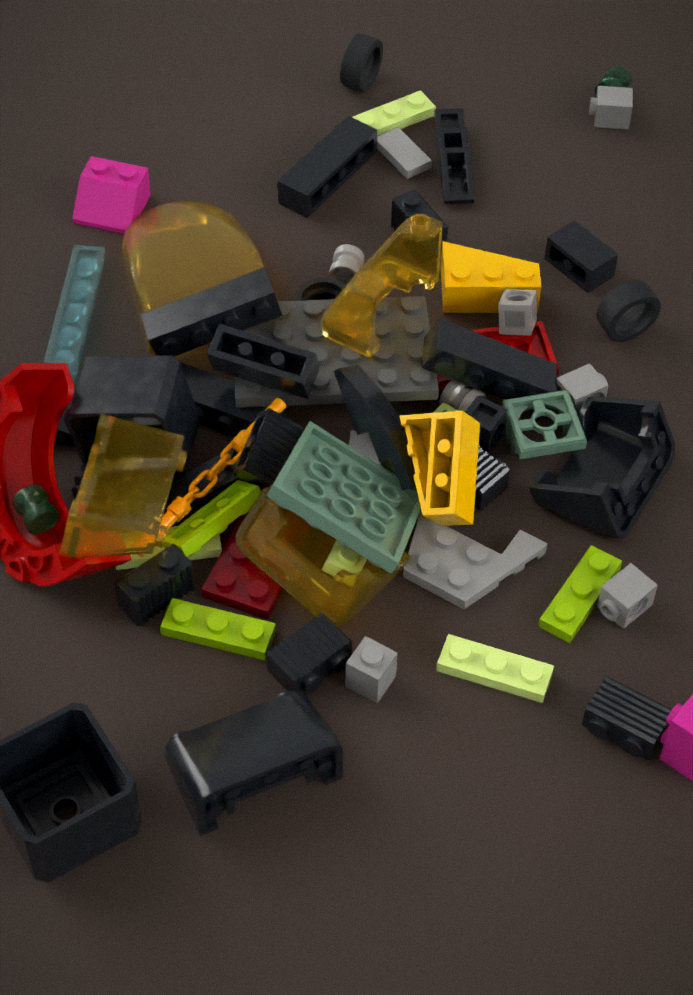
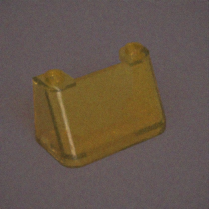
(404, 260)
(123, 491)
(294, 558)

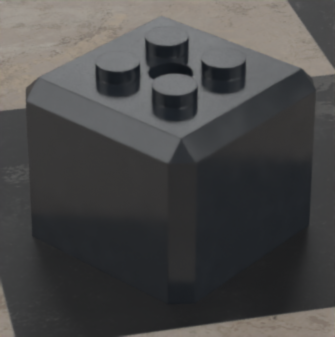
(136, 390)
(59, 765)

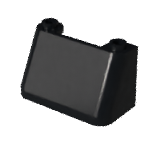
(617, 471)
(251, 755)

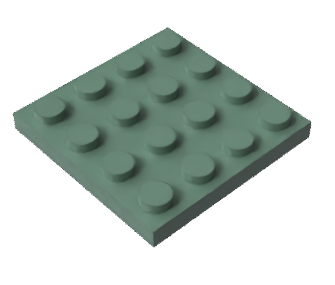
(347, 497)

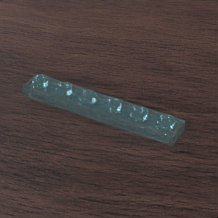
(75, 307)

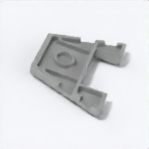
(462, 567)

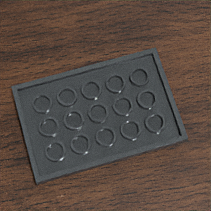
(393, 368)

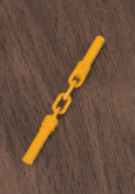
(181, 506)

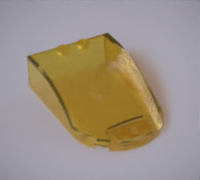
(182, 252)

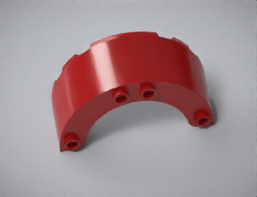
(30, 413)

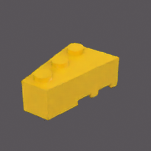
(477, 278)
(444, 463)

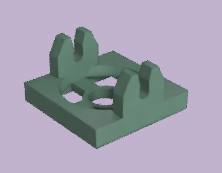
(568, 419)

